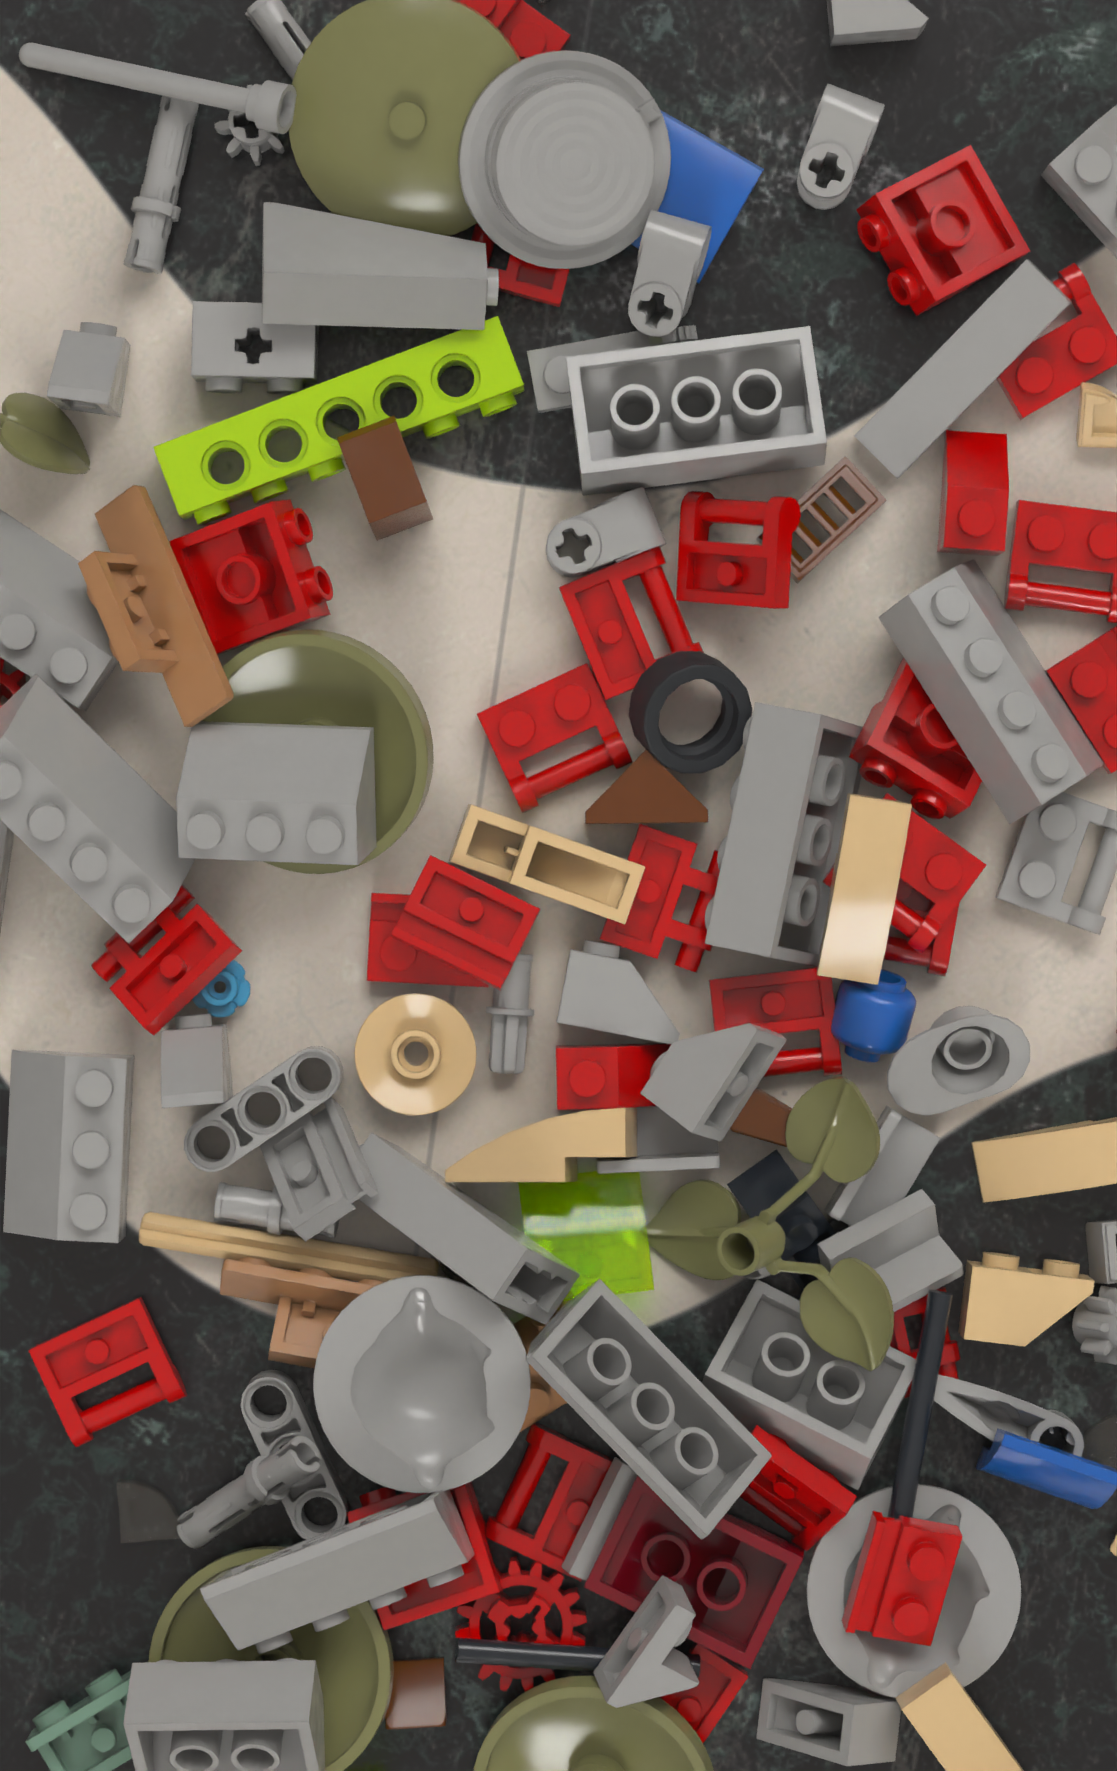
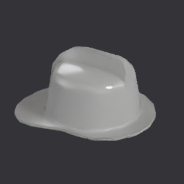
(958, 1061)

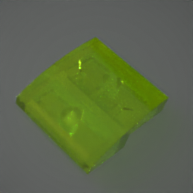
(593, 1228)

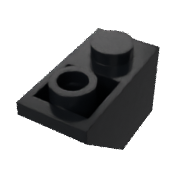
(801, 1221)

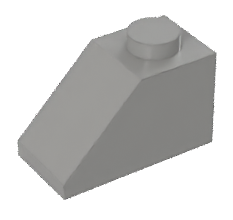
(90, 370)
(611, 996)
(195, 1062)
(712, 1076)
(829, 1721)

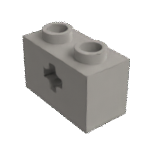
(225, 326)

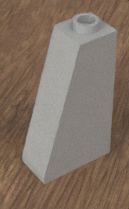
(370, 273)
(465, 1233)

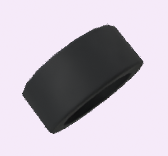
(664, 678)

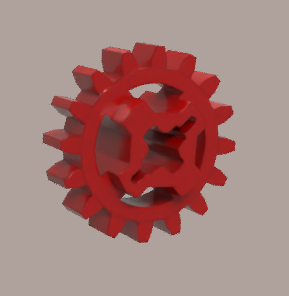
(541, 1597)

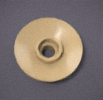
(411, 1087)

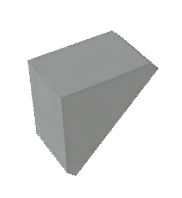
(873, 21)

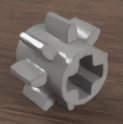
(241, 140)
(1096, 1325)

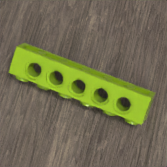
(190, 457)

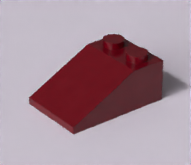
(730, 1576)

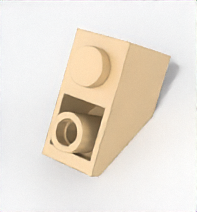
(1017, 1302)

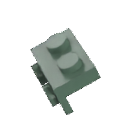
(89, 1732)

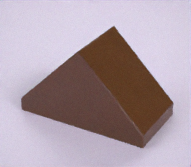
(385, 478)
(646, 795)

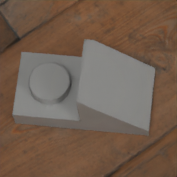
(643, 1656)

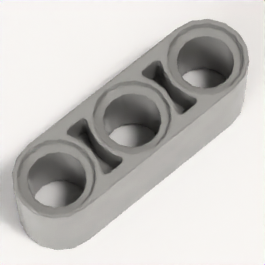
(242, 1129)
(276, 1430)

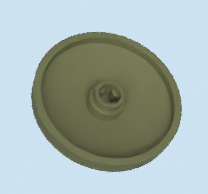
(388, 107)
(339, 682)
(350, 1657)
(574, 1729)

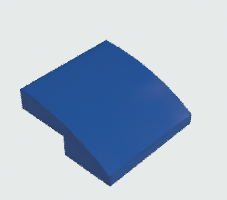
(705, 183)
(1048, 1470)

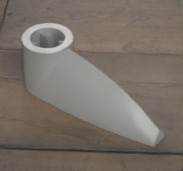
(990, 1409)

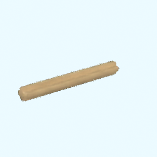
(279, 1250)

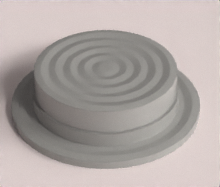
(564, 159)
(422, 1384)
(975, 1614)

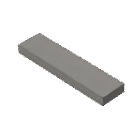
(963, 368)

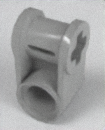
(838, 139)
(669, 264)
(614, 530)

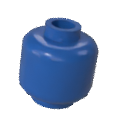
(873, 1017)

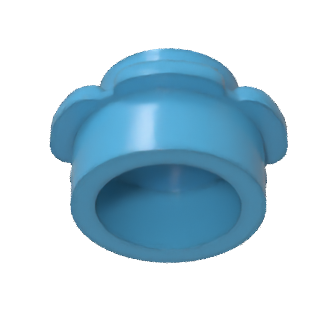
(235, 995)

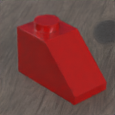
(974, 494)
(604, 1075)

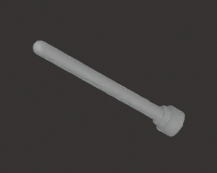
(266, 104)

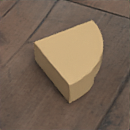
(1096, 417)

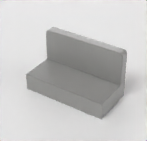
(663, 1147)
(900, 1159)
(900, 1246)

